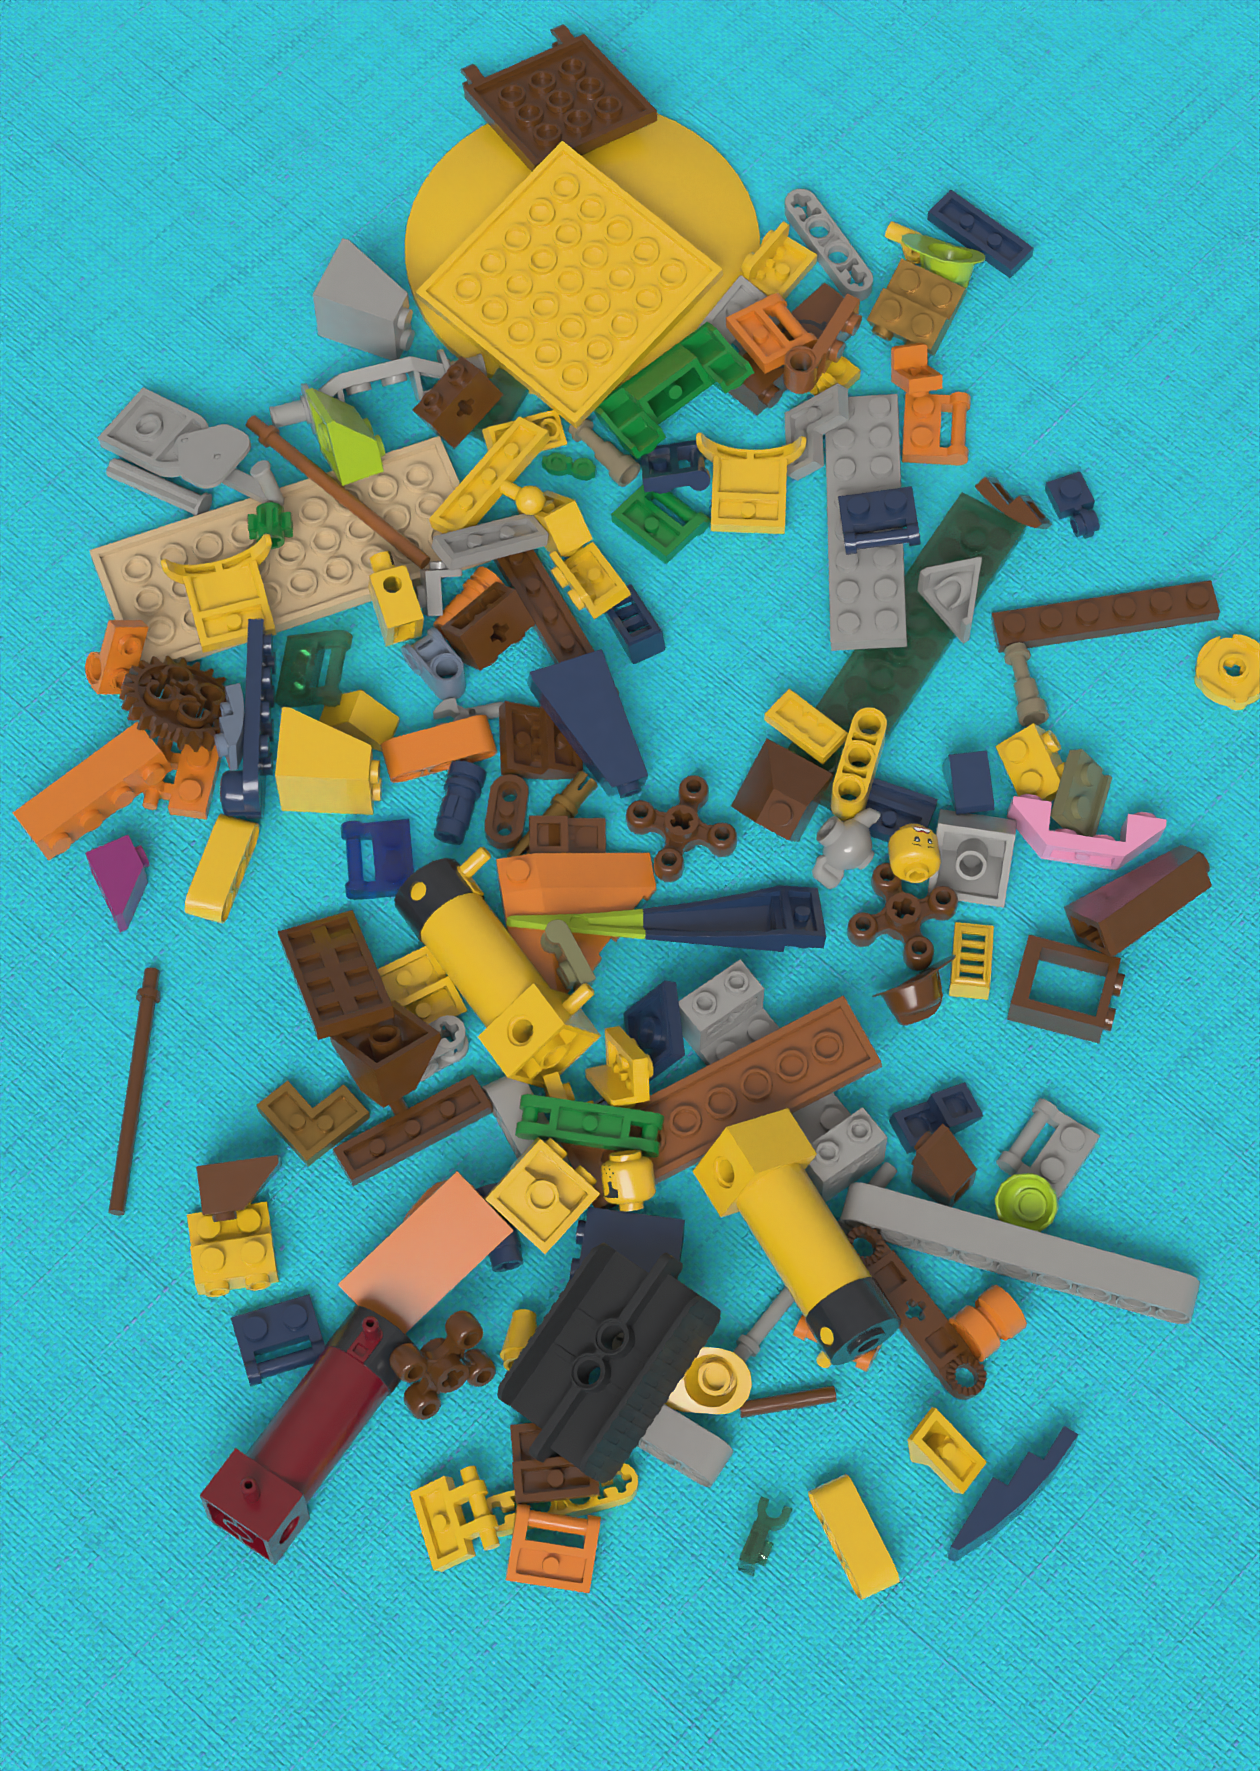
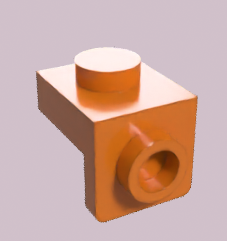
(911, 370)

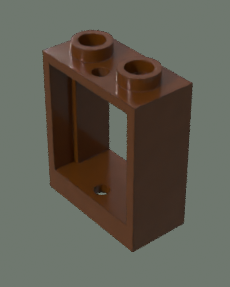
(1057, 1018)

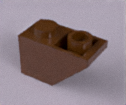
(942, 1167)

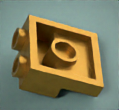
(916, 307)

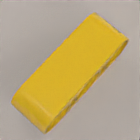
(859, 748)
(221, 868)
(853, 1537)

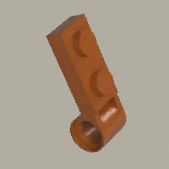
(825, 351)

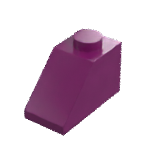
(120, 877)

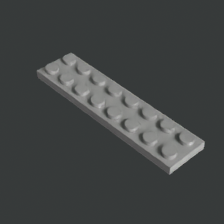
(868, 585)

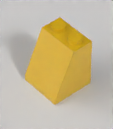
(324, 768)

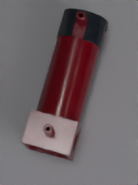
(267, 1490)

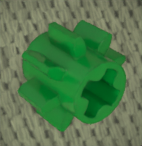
(270, 520)

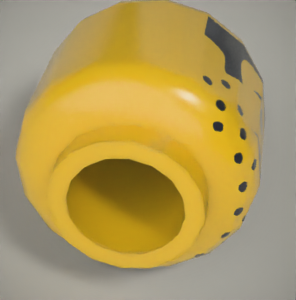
(628, 1179)

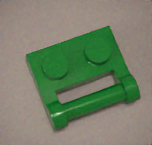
(654, 527)

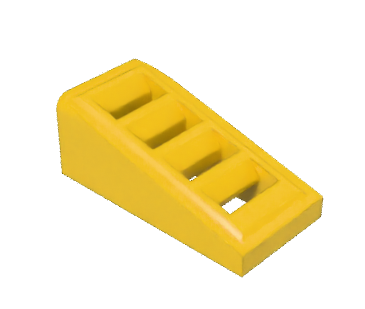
(967, 986)

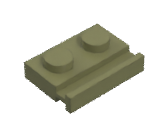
(1081, 794)

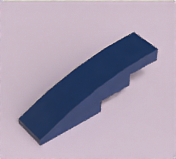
(1005, 1502)

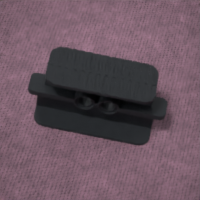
(663, 1335)

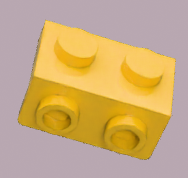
(778, 263)
(591, 580)
(1033, 762)
(626, 1071)

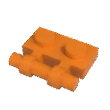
(192, 785)

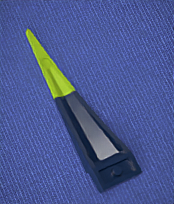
(749, 920)

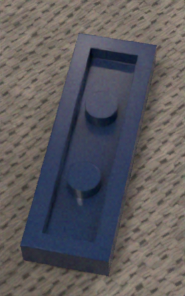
(981, 233)

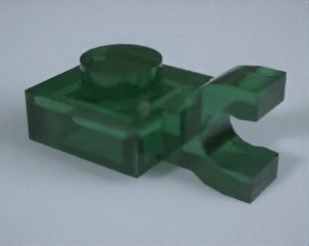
(757, 1547)

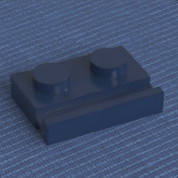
(898, 808)

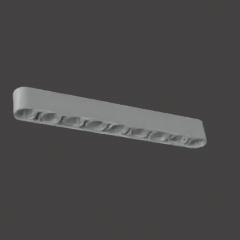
(1022, 1253)

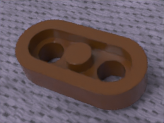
(506, 814)

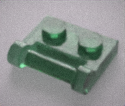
(303, 667)

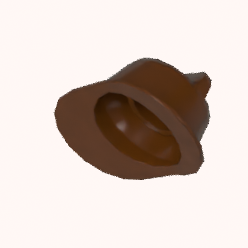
(918, 996)

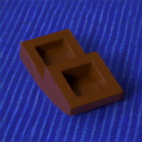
(1020, 509)
(566, 835)

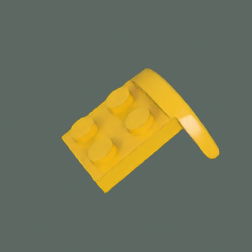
(749, 486)
(225, 595)

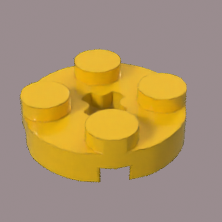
(1219, 686)

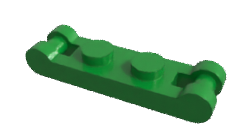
(589, 1124)

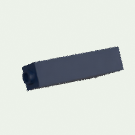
(591, 717)

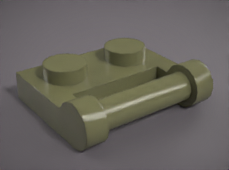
(573, 966)

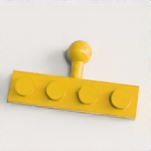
(495, 477)

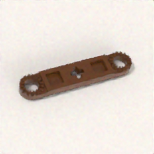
(932, 1336)

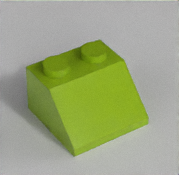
(345, 438)

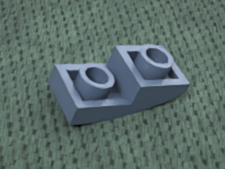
(231, 736)

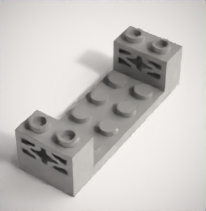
(729, 1016)

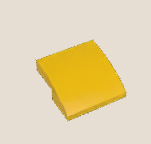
(422, 986)

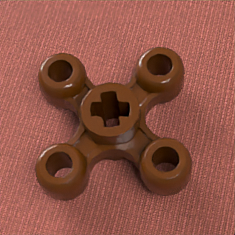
(681, 828)
(906, 929)
(442, 1365)

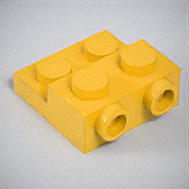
(543, 1193)
(233, 1251)

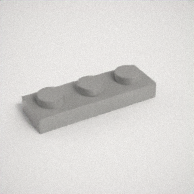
(489, 541)

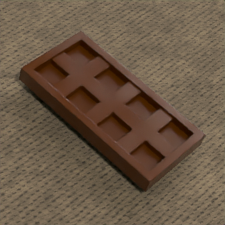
(336, 975)

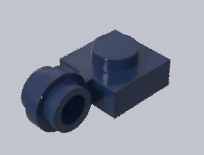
(1072, 497)

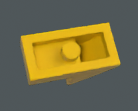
(945, 1451)

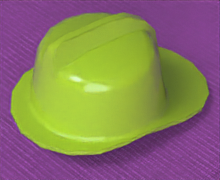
(944, 258)

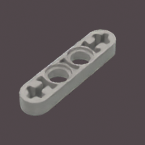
(831, 243)

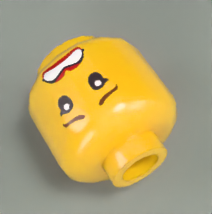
(914, 853)

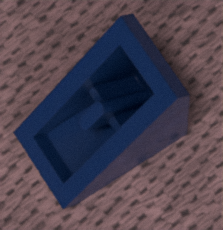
(969, 782)

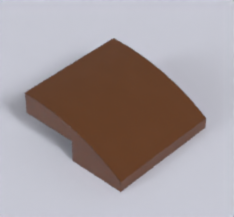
(534, 745)
(545, 1481)

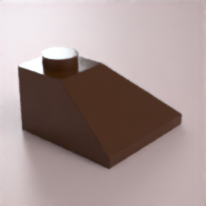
(782, 791)
(388, 1055)
(233, 1185)

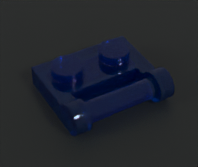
(391, 857)

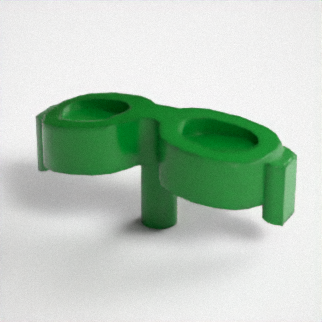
(560, 465)

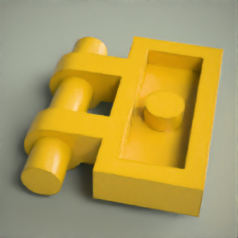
(443, 1521)

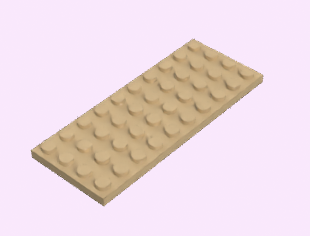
(305, 579)

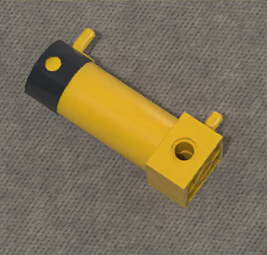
(526, 1021)
(763, 1176)

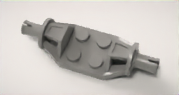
(359, 381)

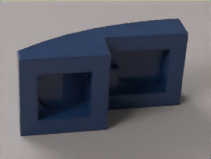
(952, 1107)

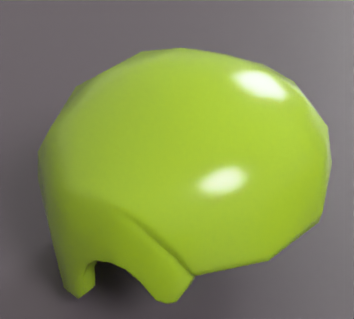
(1027, 1201)

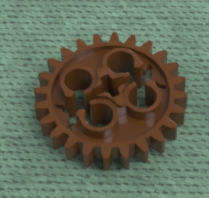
(181, 703)

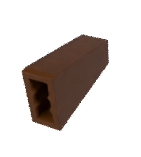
(1138, 900)

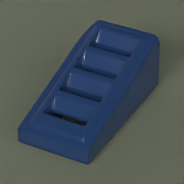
(643, 642)

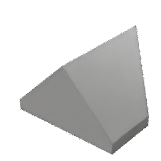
(952, 593)

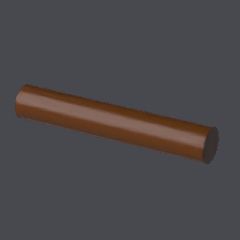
(788, 1401)

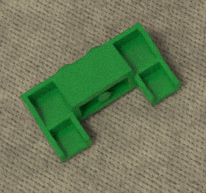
(669, 384)

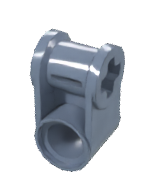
(432, 660)

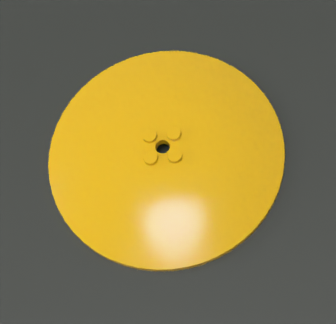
(658, 165)

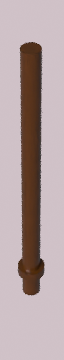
(147, 996)

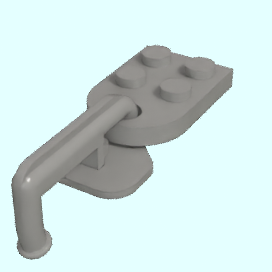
(180, 443)

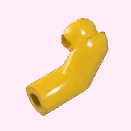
(895, 232)

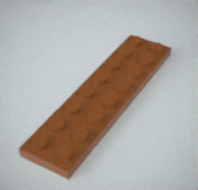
(764, 1077)

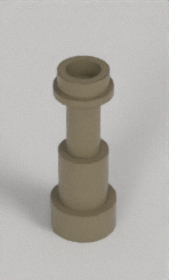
(621, 467)
(1030, 706)

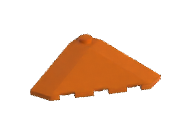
(570, 886)

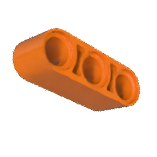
(437, 747)

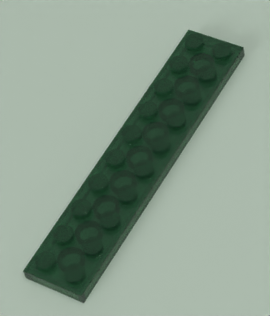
(894, 675)

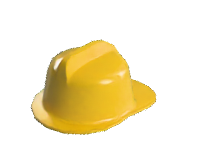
(713, 1384)

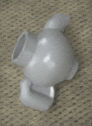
(845, 847)

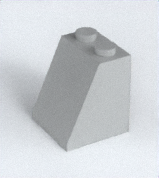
(362, 305)

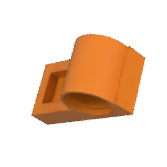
(119, 651)

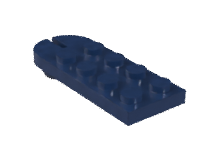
(245, 790)

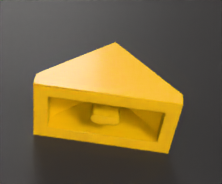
(362, 718)

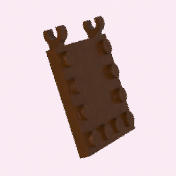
(558, 97)

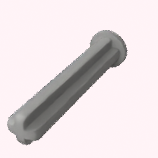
(159, 487)

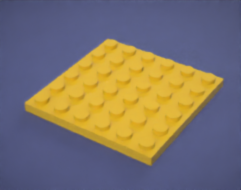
(569, 284)

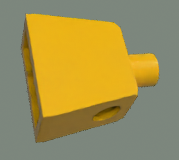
(396, 612)

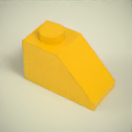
(563, 523)

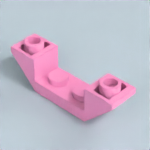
(1064, 845)

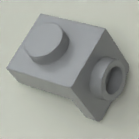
(429, 592)

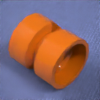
(993, 1319)

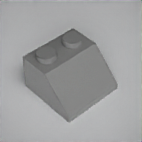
(974, 856)

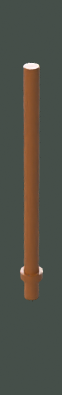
(270, 437)

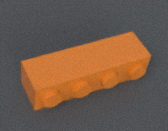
(93, 791)

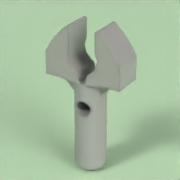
(450, 708)

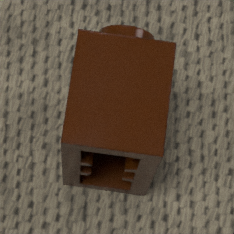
(458, 402)
(488, 626)

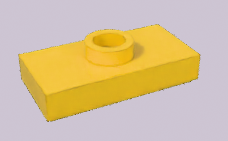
(805, 726)

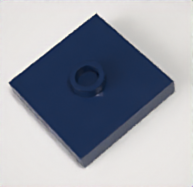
(657, 1026)

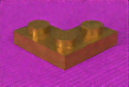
(309, 1129)

